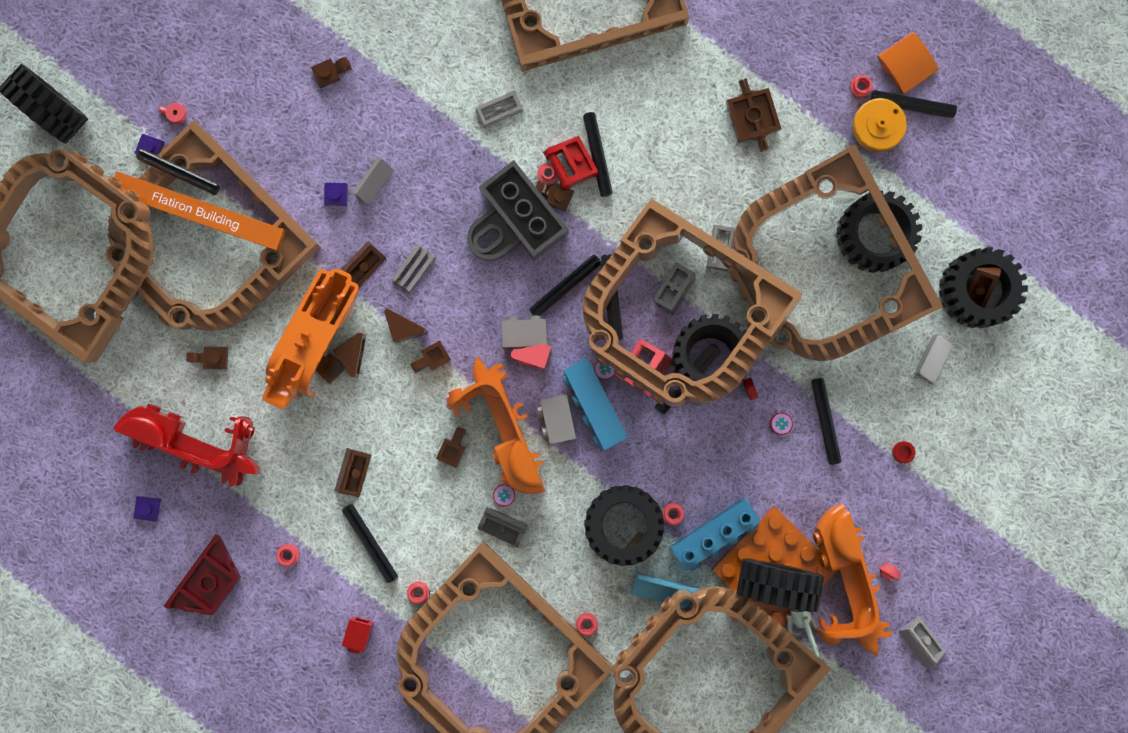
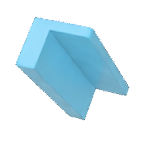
(659, 588)

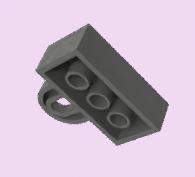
(517, 215)

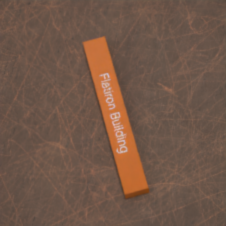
(203, 212)

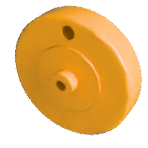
(879, 125)

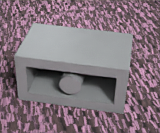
(523, 333)
(557, 419)

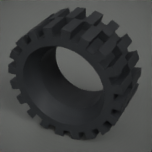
(43, 104)
(854, 248)
(959, 300)
(699, 330)
(595, 534)
(780, 585)

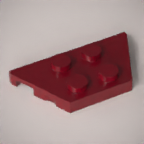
(207, 581)

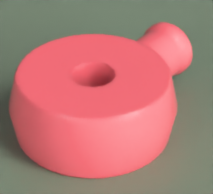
(170, 111)

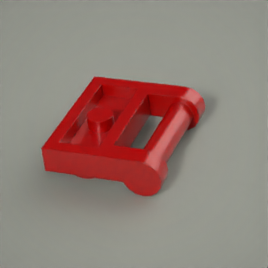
(577, 160)

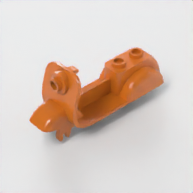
(308, 336)
(513, 454)
(842, 552)

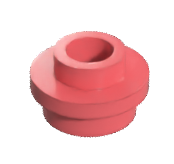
(861, 80)
(547, 180)
(680, 514)
(281, 558)
(890, 572)
(425, 592)
(586, 631)

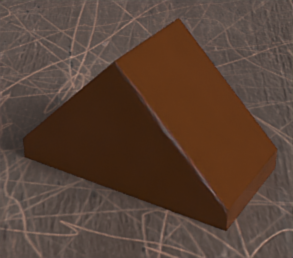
(402, 328)
(351, 354)

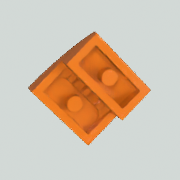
(908, 62)

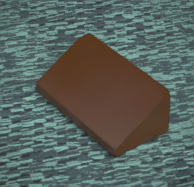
(364, 263)
(983, 285)
(352, 472)

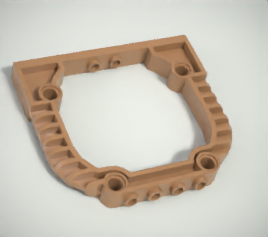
(539, 47)
(198, 151)
(849, 174)
(659, 228)
(84, 335)
(486, 570)
(799, 666)

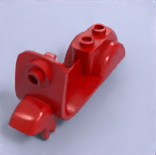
(165, 433)

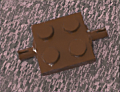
(753, 115)

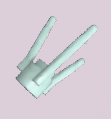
(803, 620)

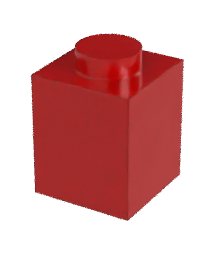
(357, 634)

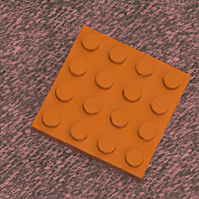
(775, 542)

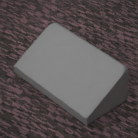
(373, 181)
(933, 358)
(922, 642)

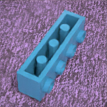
(595, 404)
(715, 534)

